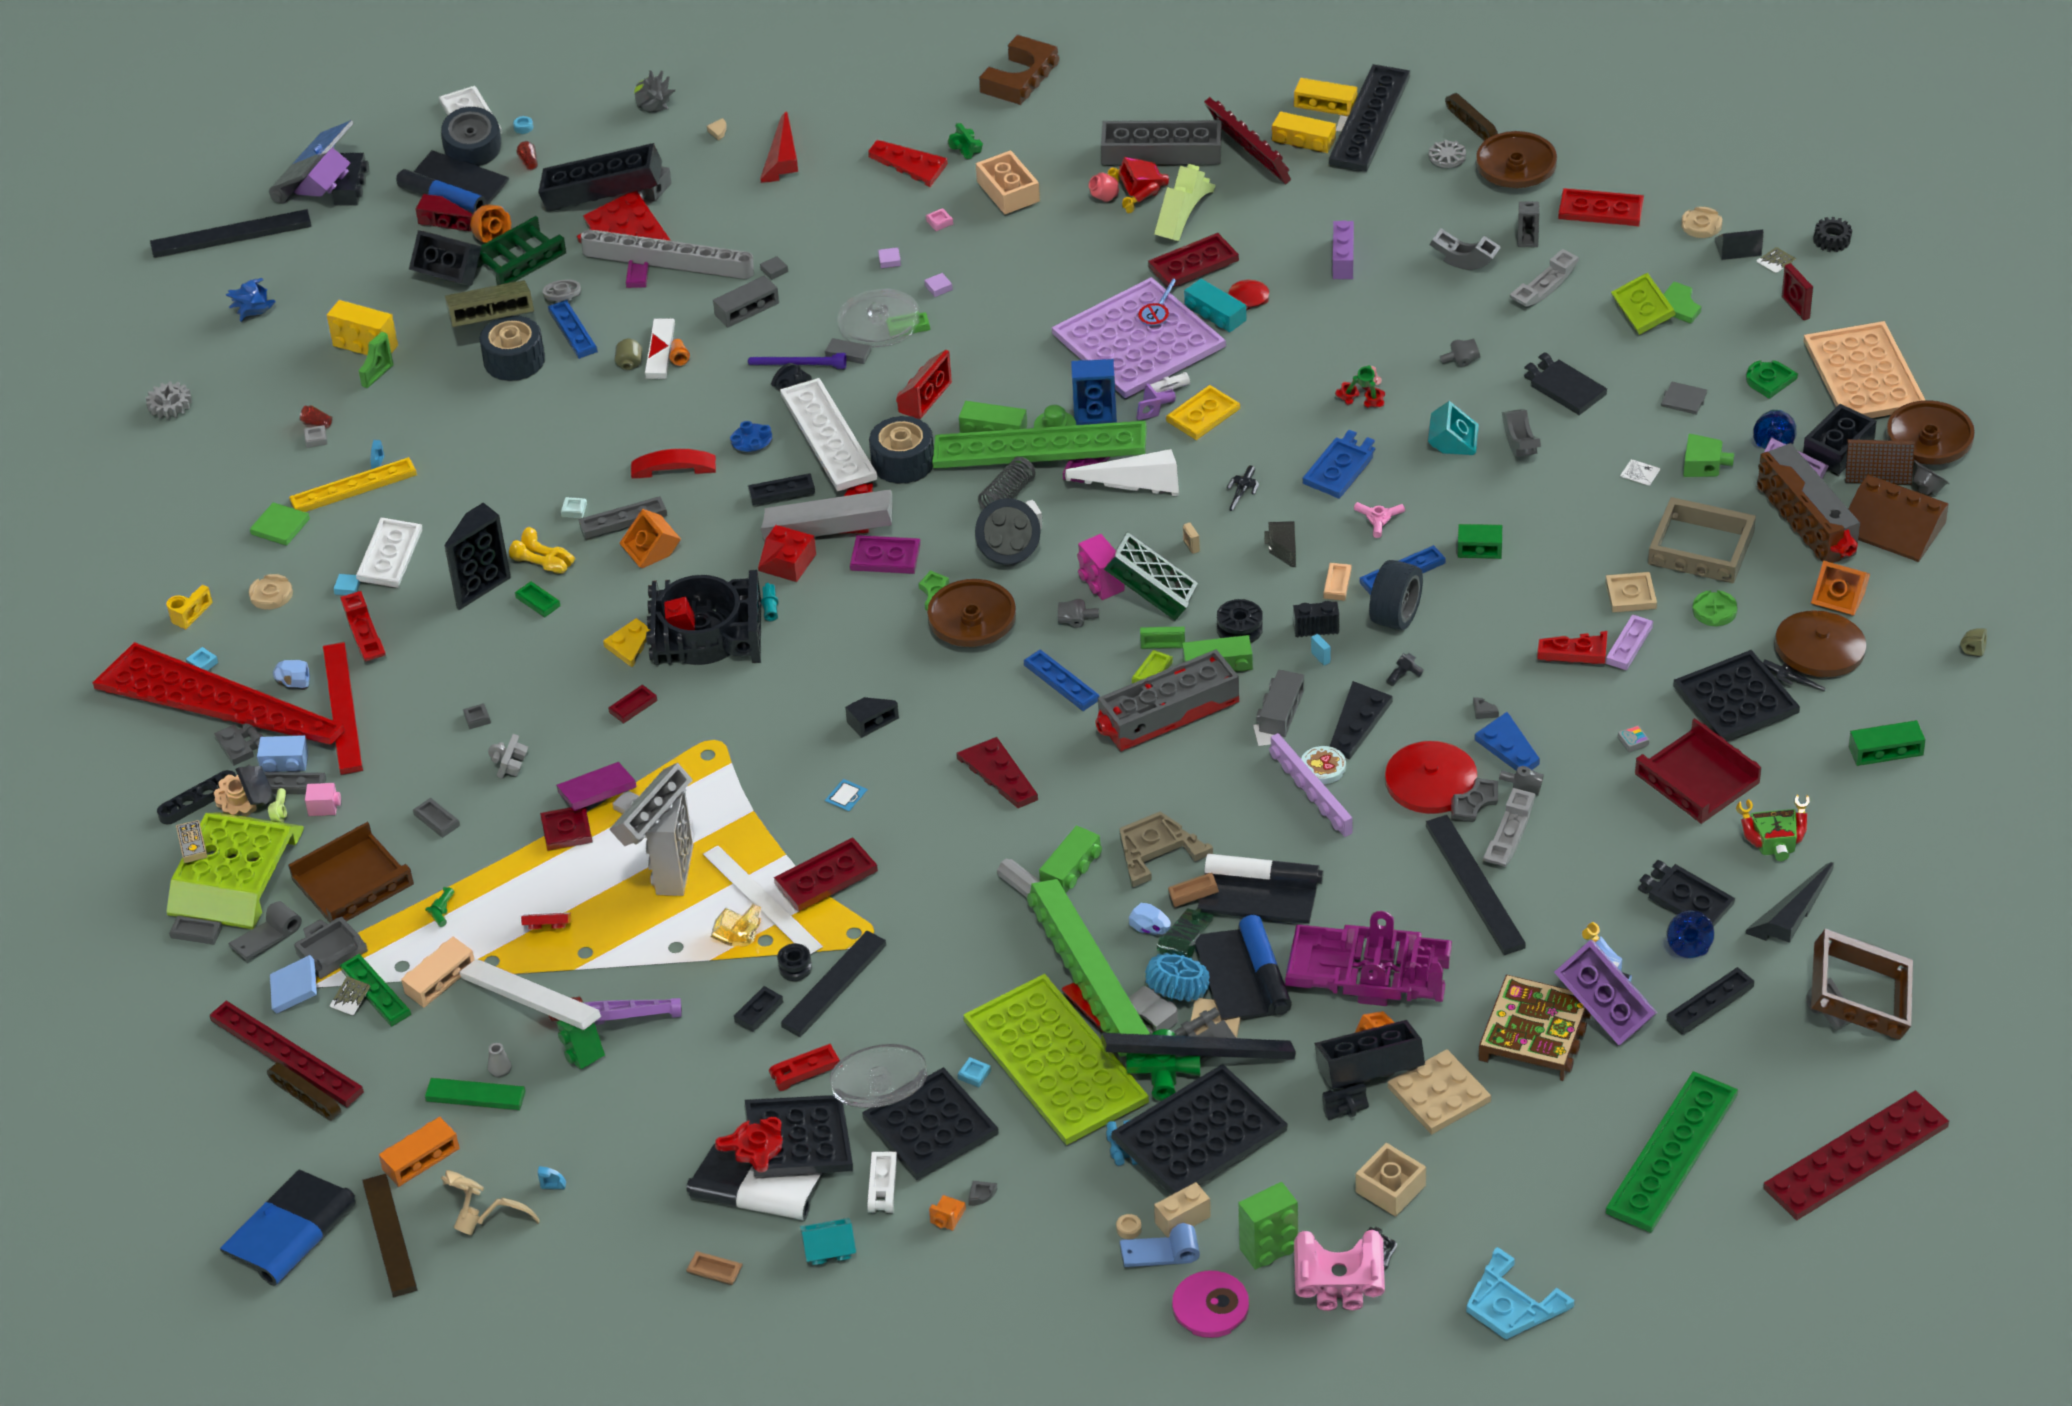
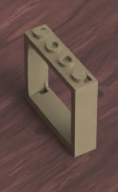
(1708, 517)

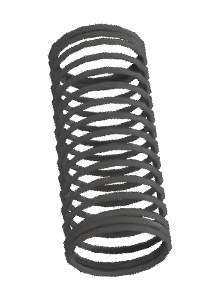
(987, 492)

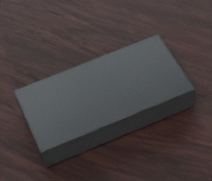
(854, 351)
(436, 817)
(195, 930)

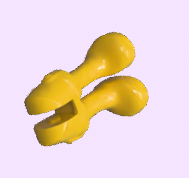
(553, 559)

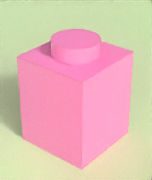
(322, 799)

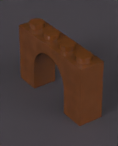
(1018, 86)

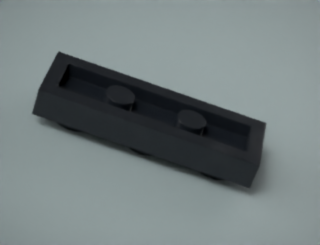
(781, 489)

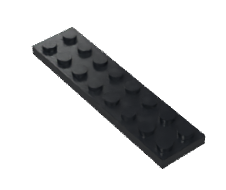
(1369, 117)

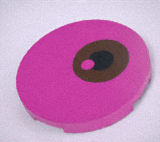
(1210, 1303)

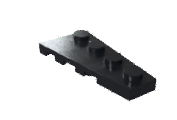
(1358, 717)

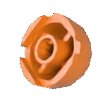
(490, 222)

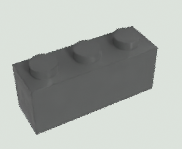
(746, 301)
(1280, 703)

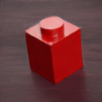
(680, 614)

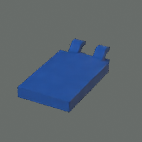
(1340, 465)

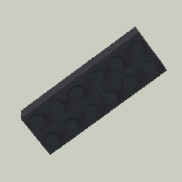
(600, 177)

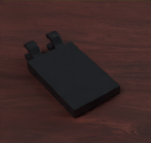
(1564, 384)
(1684, 891)

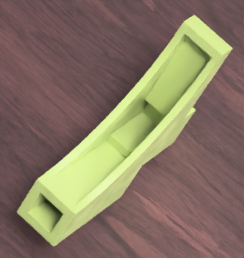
(1180, 201)

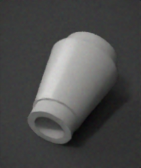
(498, 1061)

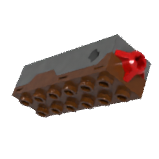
(1808, 504)

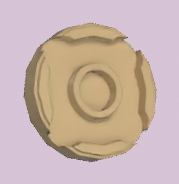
(1701, 222)
(270, 592)

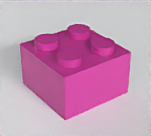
(1093, 558)

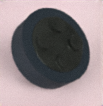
(1007, 531)

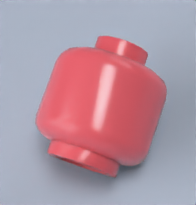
(1103, 187)

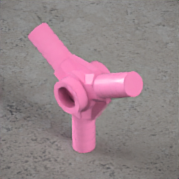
(1378, 515)

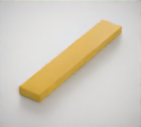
(353, 485)

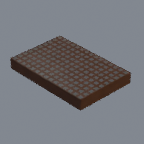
(1880, 459)

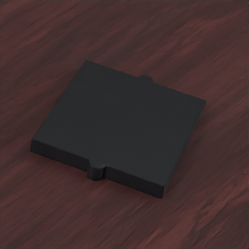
(255, 785)

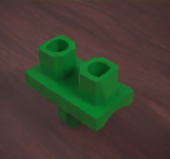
(964, 141)

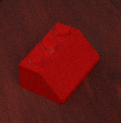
(925, 386)

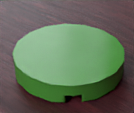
(1714, 608)

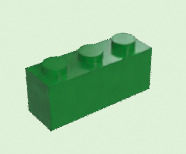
(1886, 743)

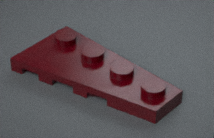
(1000, 770)

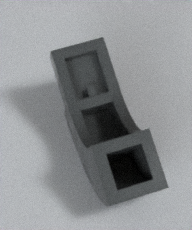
(1463, 254)
(1519, 433)

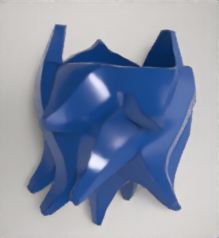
(250, 299)

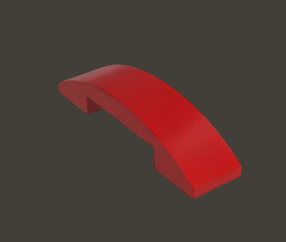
(673, 459)
(362, 626)

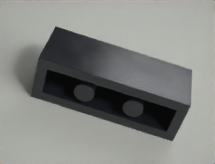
(350, 187)

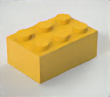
(357, 325)

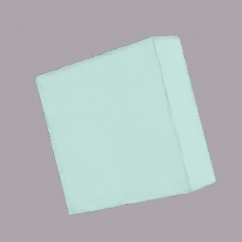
(573, 507)

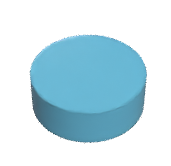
(523, 125)

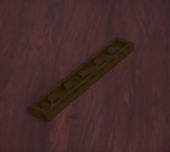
(389, 1235)

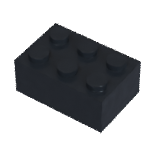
(445, 257)
(1830, 437)

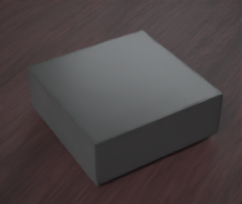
(774, 267)
(476, 716)

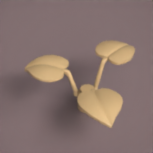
(468, 1215)

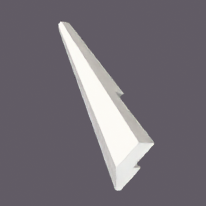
(1145, 471)

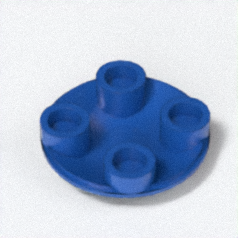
(751, 436)

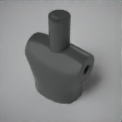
(1462, 351)
(1075, 612)
(1524, 779)

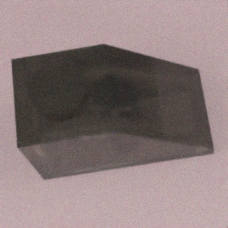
(1282, 541)

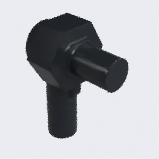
(1405, 664)

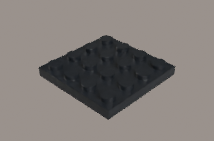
(1736, 696)
(931, 1124)
(811, 1133)

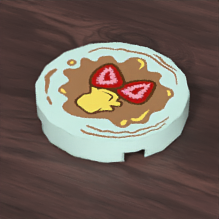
(1326, 763)

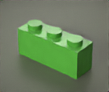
(990, 417)
(1234, 650)
(1072, 858)

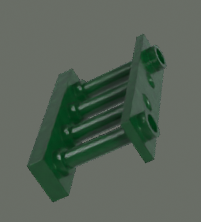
(527, 262)

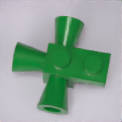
(1163, 1068)

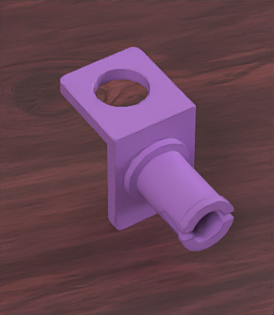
(1153, 401)

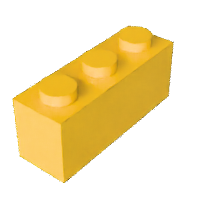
(1324, 96)
(1303, 132)

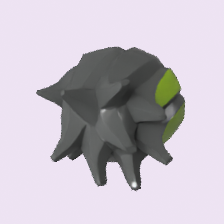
(653, 93)

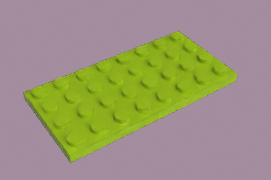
(1055, 1059)

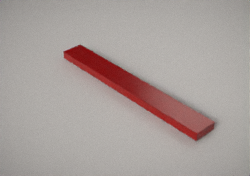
(343, 707)

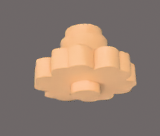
(232, 797)

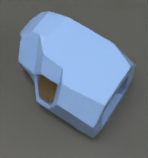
(292, 673)

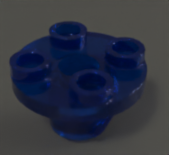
(1690, 934)

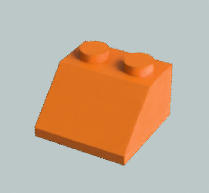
(649, 539)
(1840, 588)

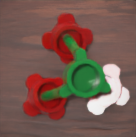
(1367, 378)

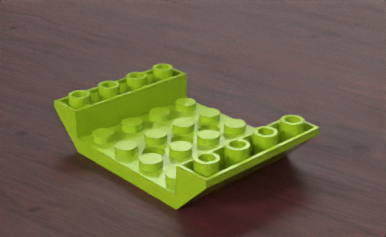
(230, 887)

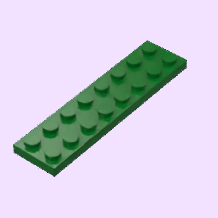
(1671, 1151)

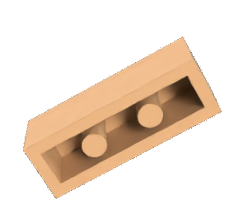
(437, 972)

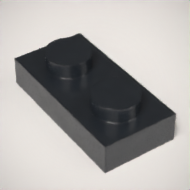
(758, 1008)

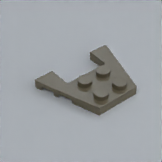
(1155, 837)

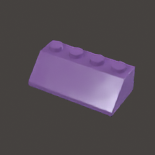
(1605, 992)

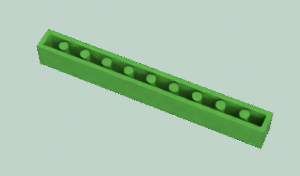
(1084, 959)

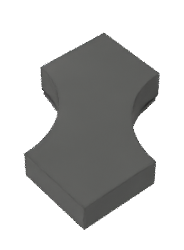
(1466, 805)

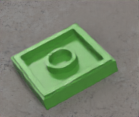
(279, 524)

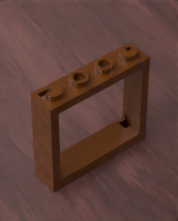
(1872, 959)

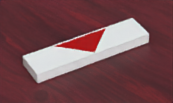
(659, 349)

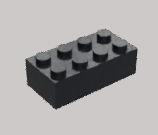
(1369, 1054)

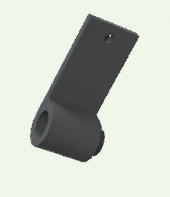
(279, 925)

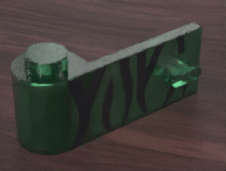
(1184, 933)

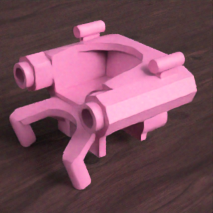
(1363, 1273)

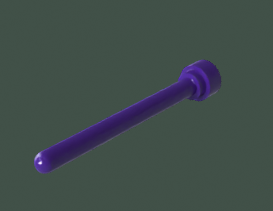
(838, 360)

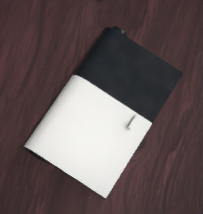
(733, 1184)

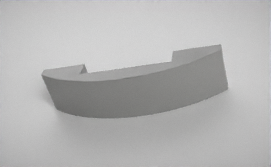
(1547, 281)
(1511, 828)

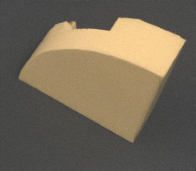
(717, 129)

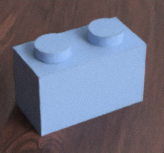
(283, 753)

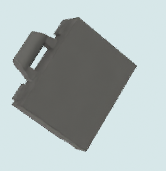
(330, 945)

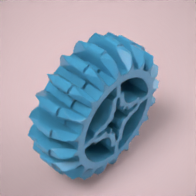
(1177, 977)

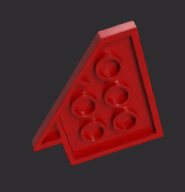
(625, 216)

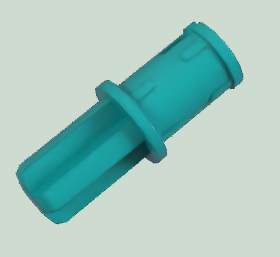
(769, 602)

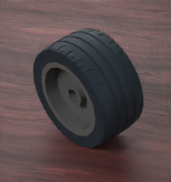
(471, 135)
(1395, 594)

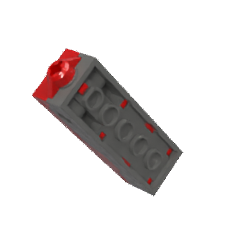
(1167, 700)

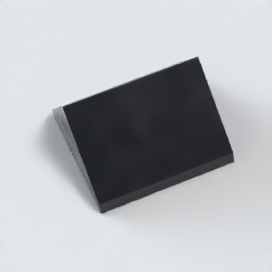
(1740, 244)

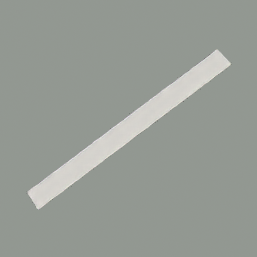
(761, 898)

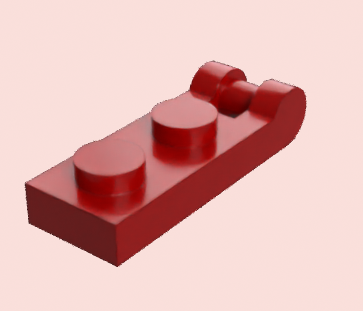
(804, 1066)

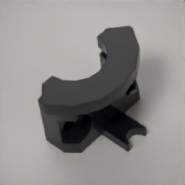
(789, 376)

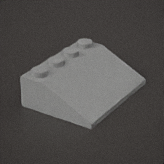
(670, 849)

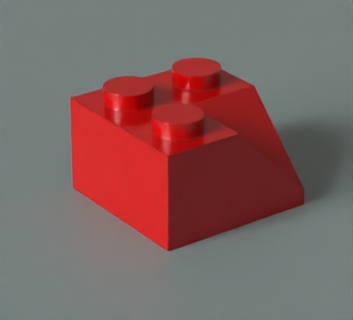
(787, 553)

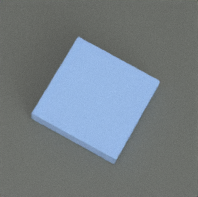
(293, 984)

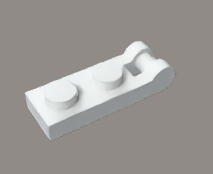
(882, 1181)

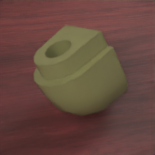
(1974, 641)

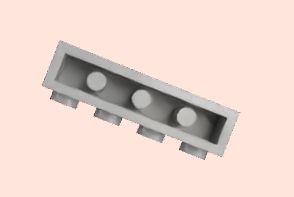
(651, 804)

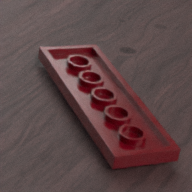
(1249, 140)

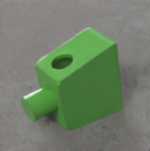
(1705, 456)

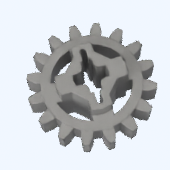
(168, 400)

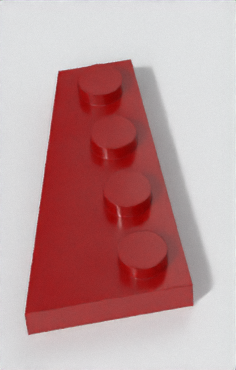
(914, 162)

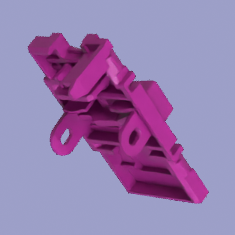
(1327, 957)

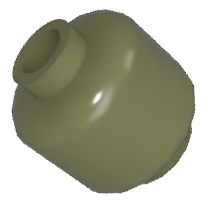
(628, 354)

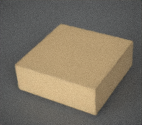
(1191, 538)

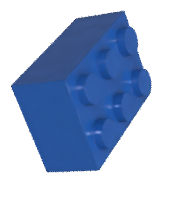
(1094, 391)

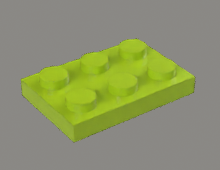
(1643, 303)

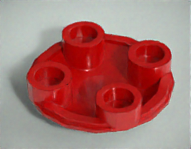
(1250, 292)

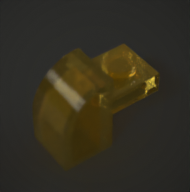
(736, 928)

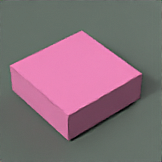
(939, 219)

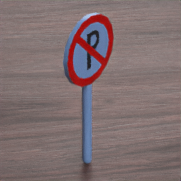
(1156, 313)

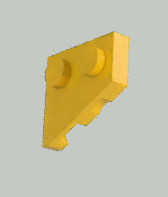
(628, 641)

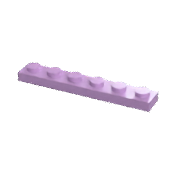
(1315, 790)

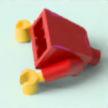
(1140, 180)

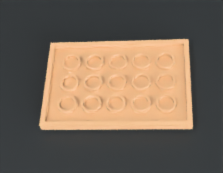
(1863, 369)

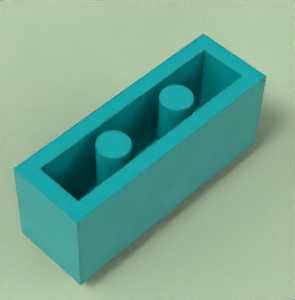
(1215, 305)

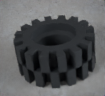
(1836, 227)

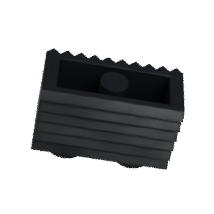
(1316, 619)

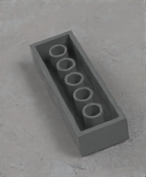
(1162, 141)

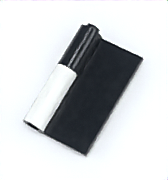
(1262, 888)

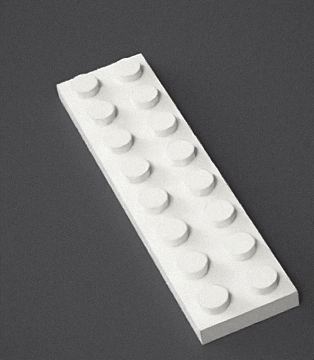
(828, 434)

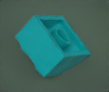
(1453, 431)
(828, 1240)

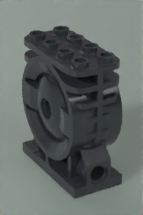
(713, 636)

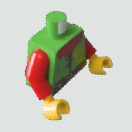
(1776, 830)

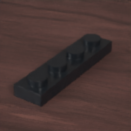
(1710, 1000)

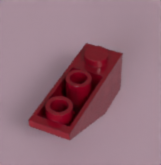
(442, 213)

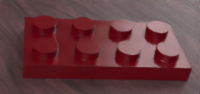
(1193, 260)
(825, 874)

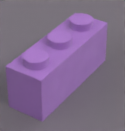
(1343, 249)

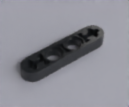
(195, 794)

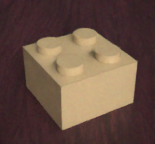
(1390, 1179)

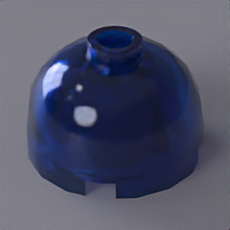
(1774, 425)

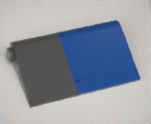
(306, 162)

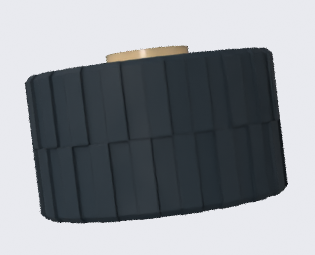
(512, 348)
(901, 449)

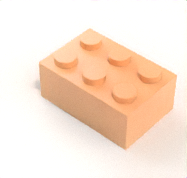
(1007, 182)

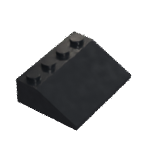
(476, 555)

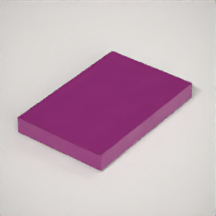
(885, 554)
(596, 786)

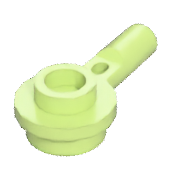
(277, 810)

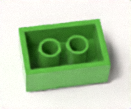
(1268, 1225)

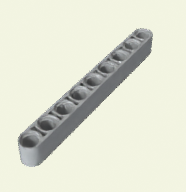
(667, 254)

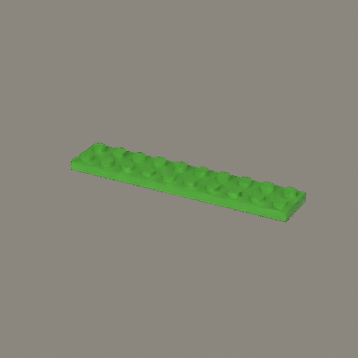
(1040, 444)

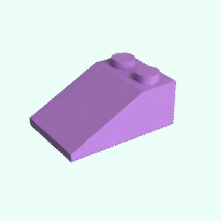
(324, 174)

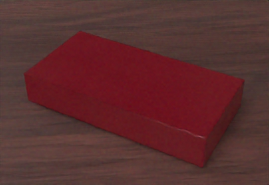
(632, 704)

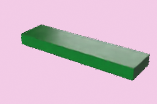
(379, 993)
(475, 1093)

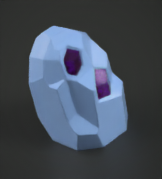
(1149, 919)

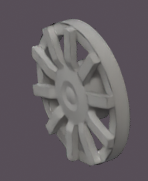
(1447, 154)
(561, 290)

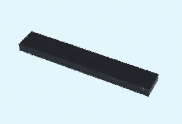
(833, 983)

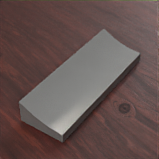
(832, 514)

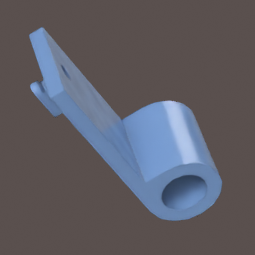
(1176, 1249)

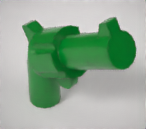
(439, 906)

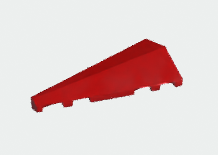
(782, 154)

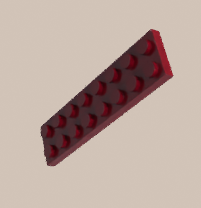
(1855, 1155)

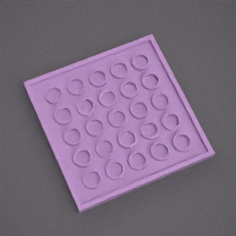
(1139, 351)

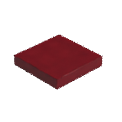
(1797, 291)
(565, 828)

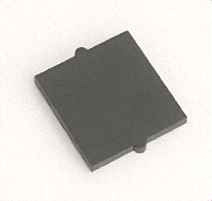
(1684, 398)

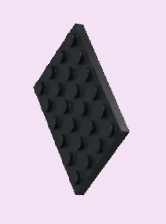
(1199, 1130)

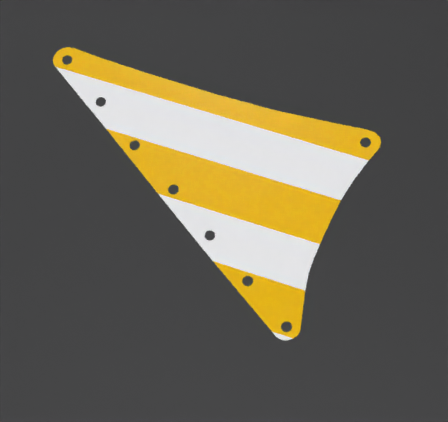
(613, 895)

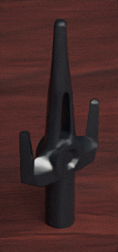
(1244, 483)
(1785, 672)

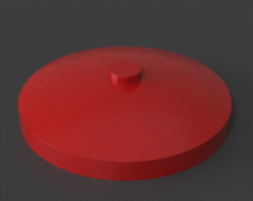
(1428, 776)

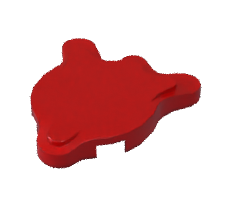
(754, 1142)

